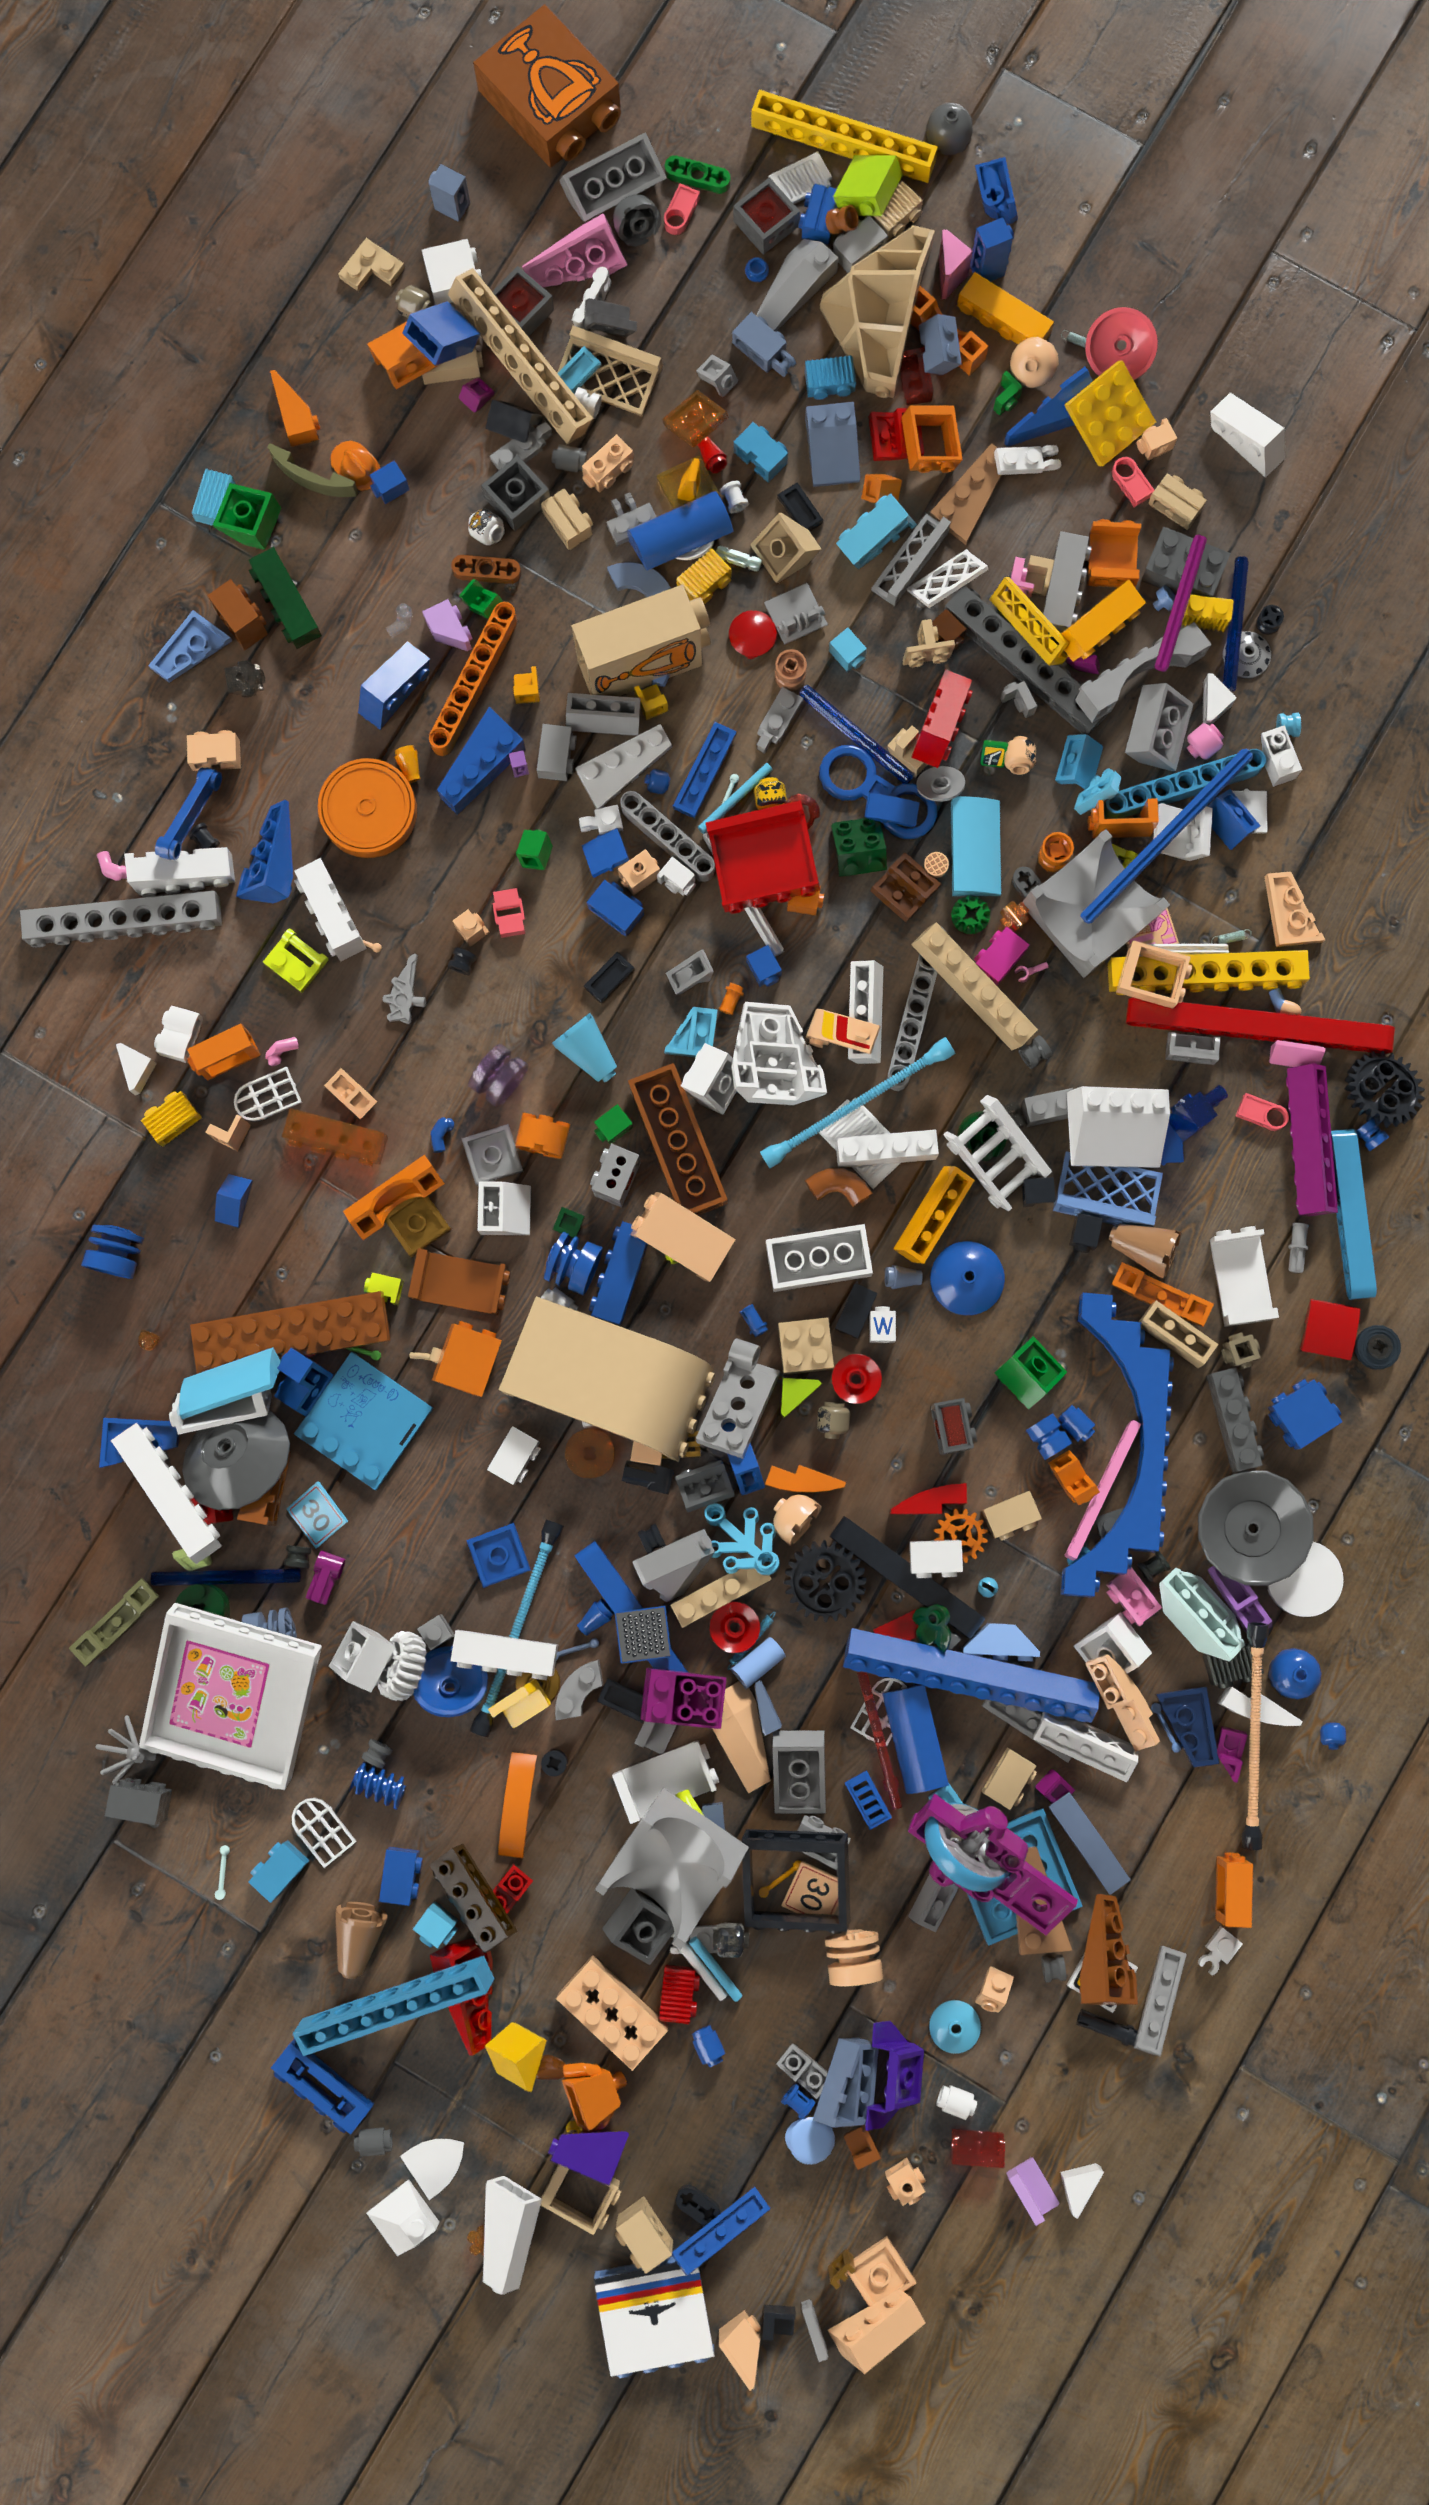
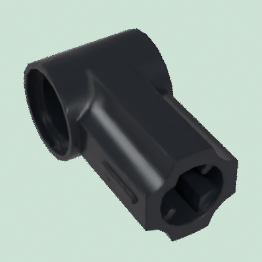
(653, 1477)

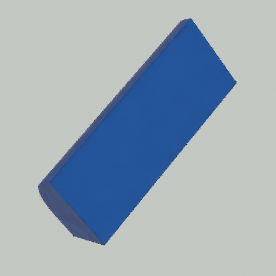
(915, 1739)

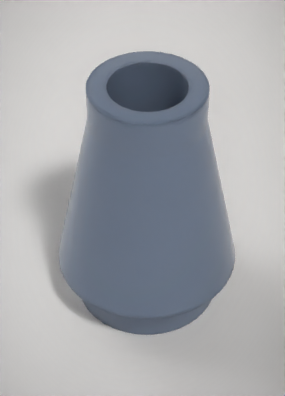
(901, 1277)

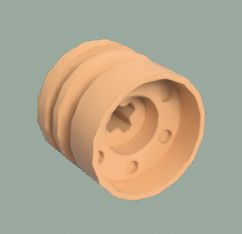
(853, 1953)

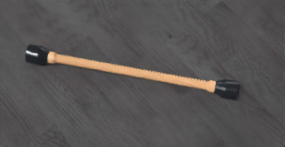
(1252, 1835)

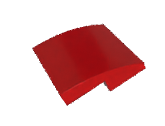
(888, 435)
(1330, 1329)

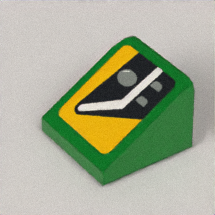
(993, 753)

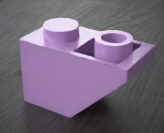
(446, 627)

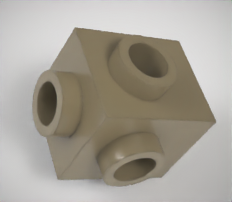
(1249, 1347)

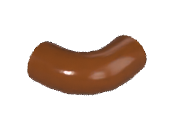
(839, 1181)

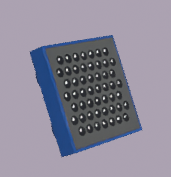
(643, 1634)

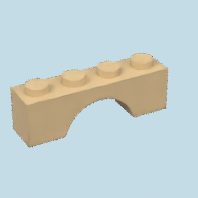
(717, 1595)

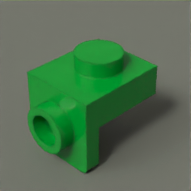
(1009, 397)
(479, 599)

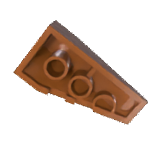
(1105, 1966)

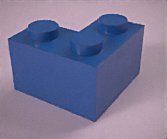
(303, 1382)

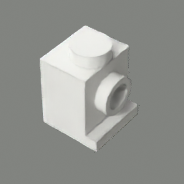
(677, 877)

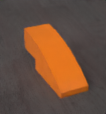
(804, 1480)

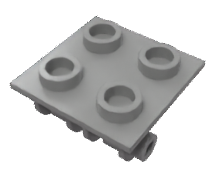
(796, 613)

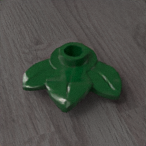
(933, 1626)

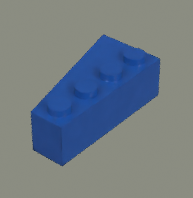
(479, 761)

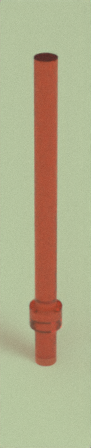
(890, 1781)

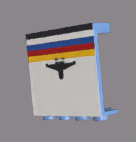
(652, 2318)

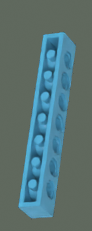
(393, 2006)

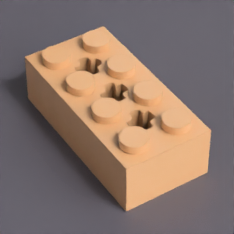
(612, 2030)

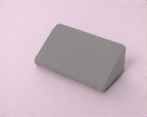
(932, 1904)

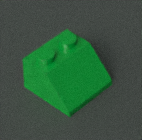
(247, 515)
(1030, 1372)

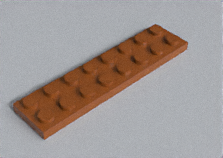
(305, 1328)

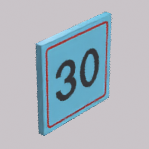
(317, 1514)

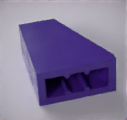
(589, 2153)

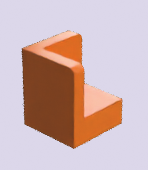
(879, 485)

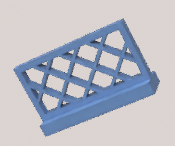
(1108, 1211)

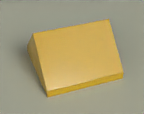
(517, 2055)

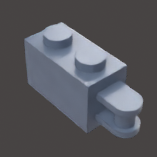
(762, 344)

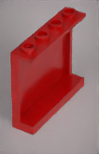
(763, 857)

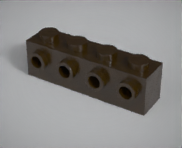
(473, 1898)

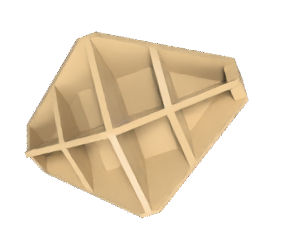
(875, 306)

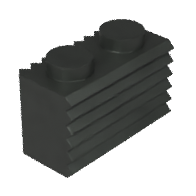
(1225, 1672)

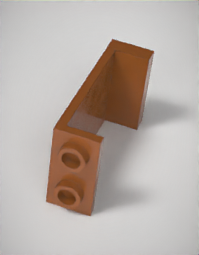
(458, 1282)

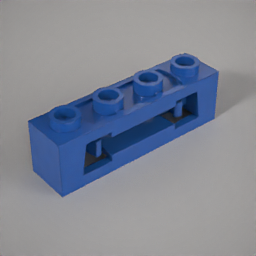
(351, 2108)

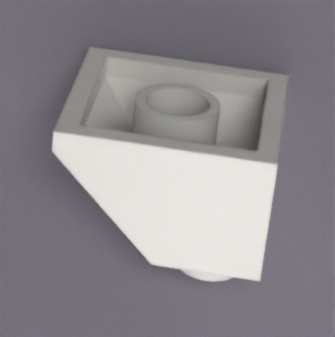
(403, 2218)

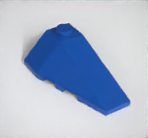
(1051, 413)
(272, 867)

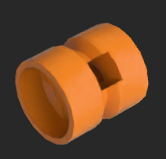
(1055, 851)

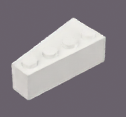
(329, 909)

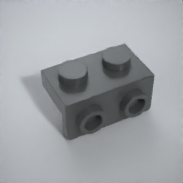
(704, 1485)

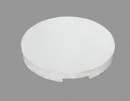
(1312, 1586)

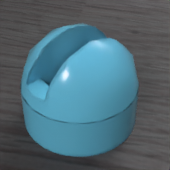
(984, 1591)

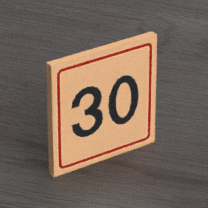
(812, 1891)

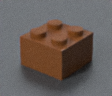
(238, 613)

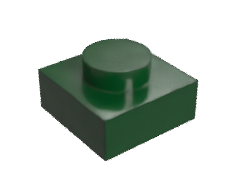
(568, 1222)

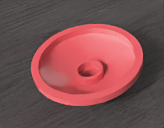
(1125, 325)

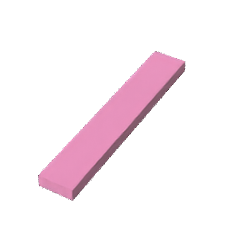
(1104, 1486)

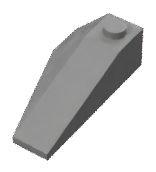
(799, 278)

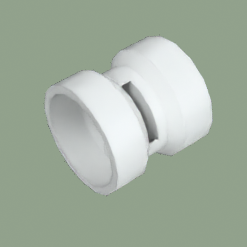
(590, 402)

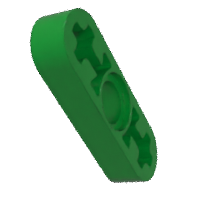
(692, 165)

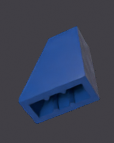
(746, 1469)

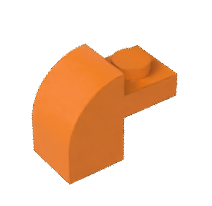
(1073, 1478)

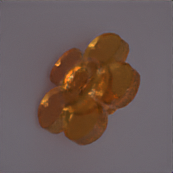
(478, 2240)

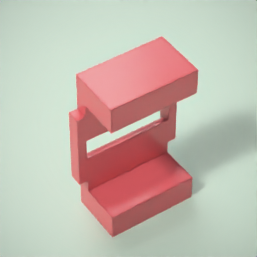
(510, 924)

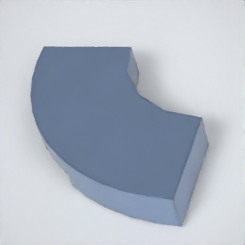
(636, 577)

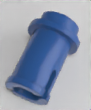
(754, 1321)

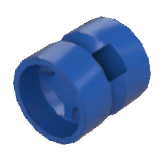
(1048, 1436)

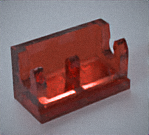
(915, 381)
(977, 2148)

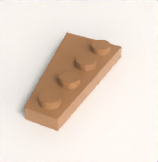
(969, 496)
(1031, 1939)

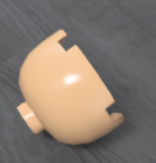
(1034, 362)
(794, 1517)

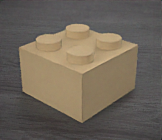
(805, 1346)
(644, 2235)

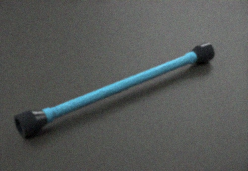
(550, 1535)

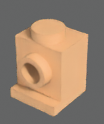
(1157, 440)
(470, 927)

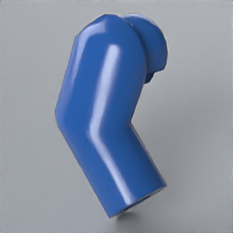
(438, 1132)

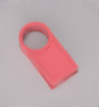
(682, 205)
(1135, 486)
(1256, 1109)

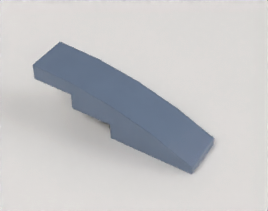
(1089, 1843)

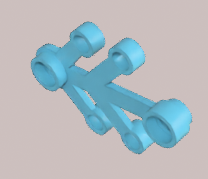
(744, 1543)

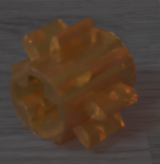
(1014, 915)

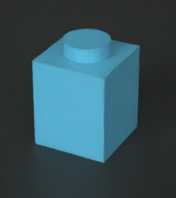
(848, 650)

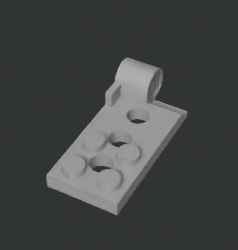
(740, 1366)

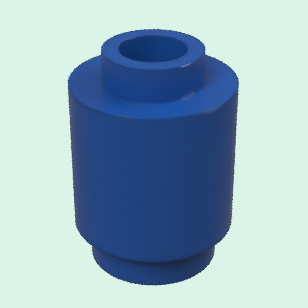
(1077, 1423)
(708, 2046)

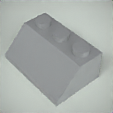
(1159, 726)

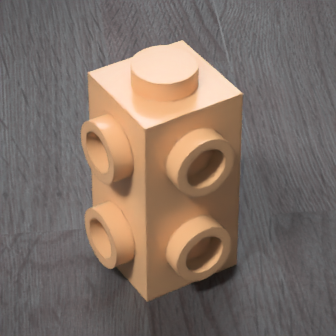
(607, 464)

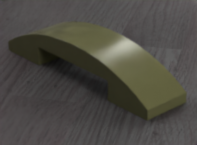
(337, 485)
(114, 1623)

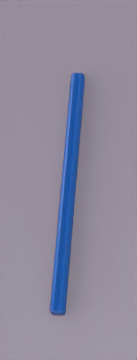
(1166, 836)

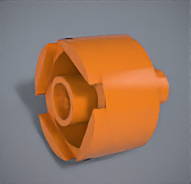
(542, 1135)

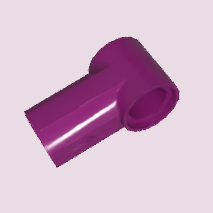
(327, 1570)

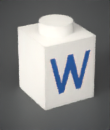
(882, 1325)

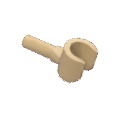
(434, 1356)

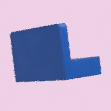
(1231, 819)

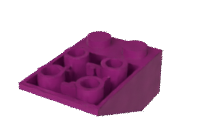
(683, 1698)

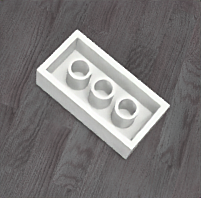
(819, 1258)

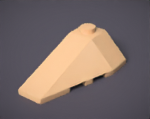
(743, 1737)

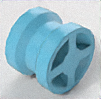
(1292, 723)

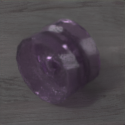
(498, 1075)

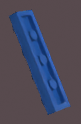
(704, 770)
(720, 2231)

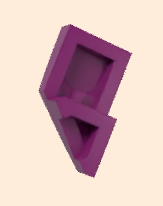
(1089, 665)
(1230, 1750)

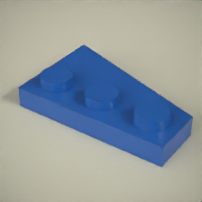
(163, 1432)

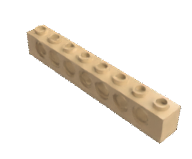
(520, 356)

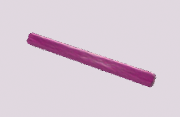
(1180, 603)

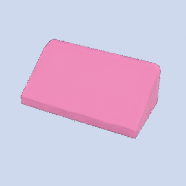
(1295, 1054)

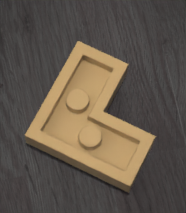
(367, 260)

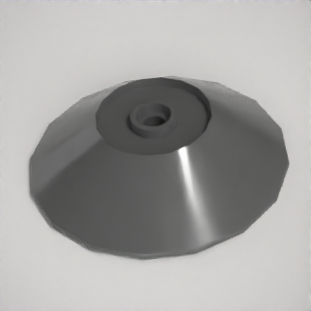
(243, 1472)
(1281, 1521)

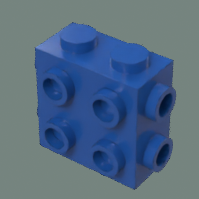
(1304, 1413)

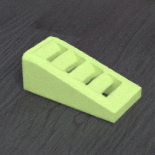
(183, 1559)

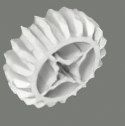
(405, 1668)

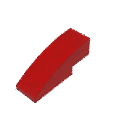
(931, 1500)

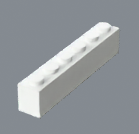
(166, 1492)

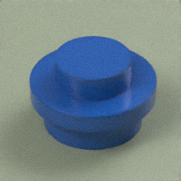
(756, 269)

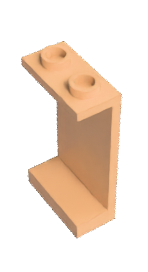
(682, 1235)

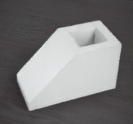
(1280, 755)

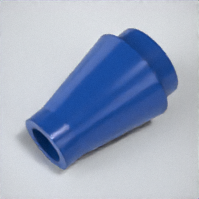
(596, 1616)

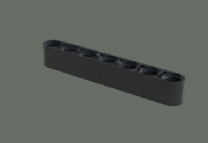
(898, 1572)

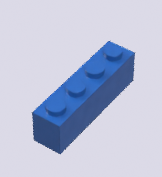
(619, 1277)

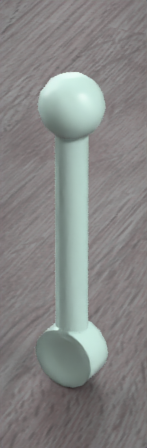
(734, 778)
(220, 1893)

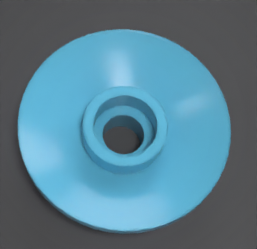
(945, 2017)

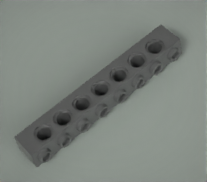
(1010, 658)

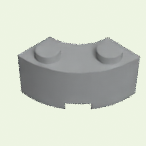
(576, 1688)

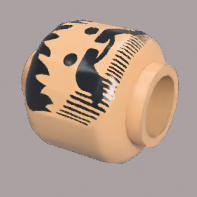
(1020, 755)

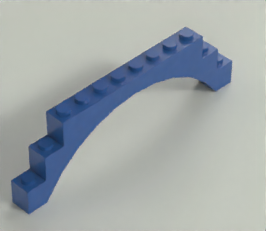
(1147, 1377)

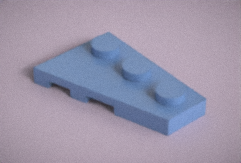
(188, 646)

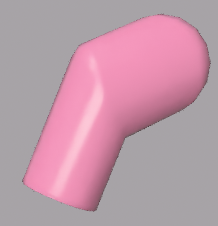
(278, 1048)

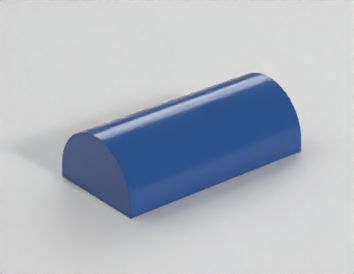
(680, 530)

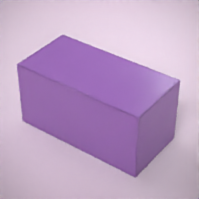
(518, 763)

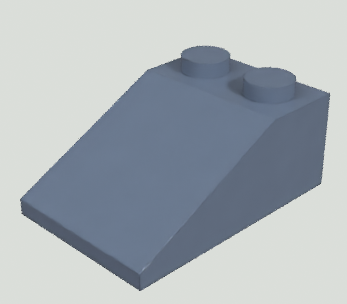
(833, 444)

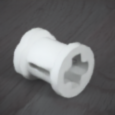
(734, 496)

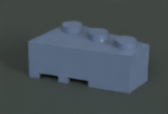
(848, 2084)

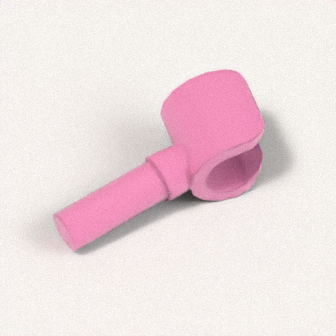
(1029, 971)

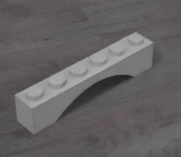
(1101, 695)

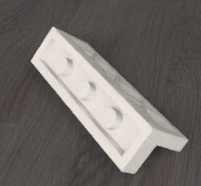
(1087, 1746)

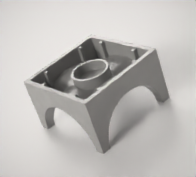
(1065, 895)
(676, 1861)

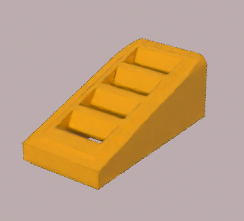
(690, 482)

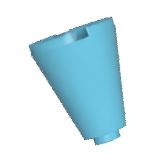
(587, 1049)

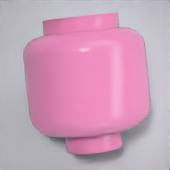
(1205, 741)

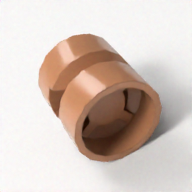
(790, 670)

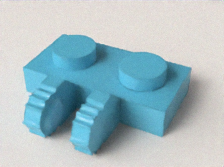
(1099, 789)

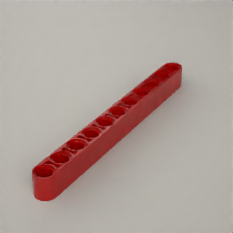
(1262, 1026)

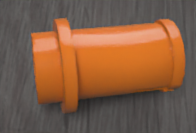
(731, 998)

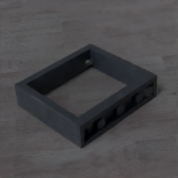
(798, 1842)

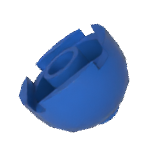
(1294, 1673)

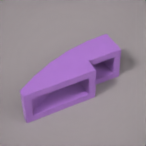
(1240, 1600)

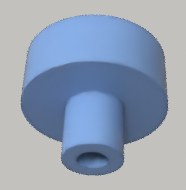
(1165, 598)

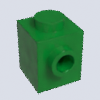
(534, 849)
(612, 1125)

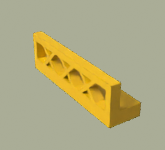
(1026, 624)

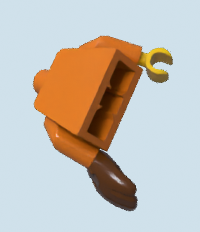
(588, 2089)

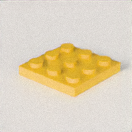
(1110, 413)

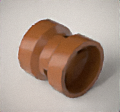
(842, 219)

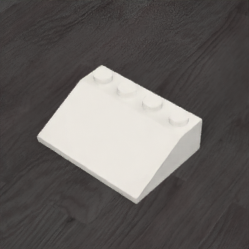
(1117, 1126)

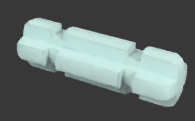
(739, 558)

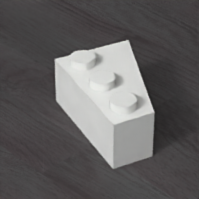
(1249, 433)

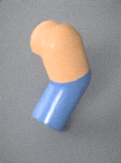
(1282, 1005)

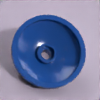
(954, 1290)
(442, 1673)

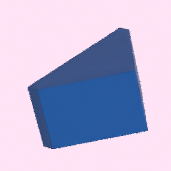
(232, 1200)

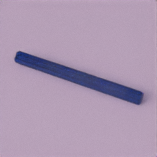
(1235, 624)
(856, 734)
(226, 1577)

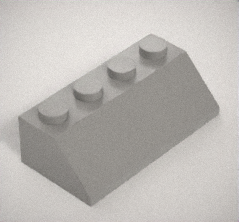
(612, 177)

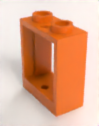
(932, 416)
(222, 1052)
(1234, 1890)

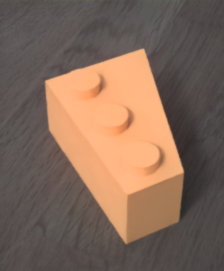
(877, 2330)

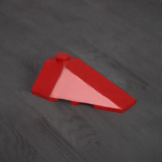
(473, 2015)

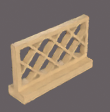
(621, 354)

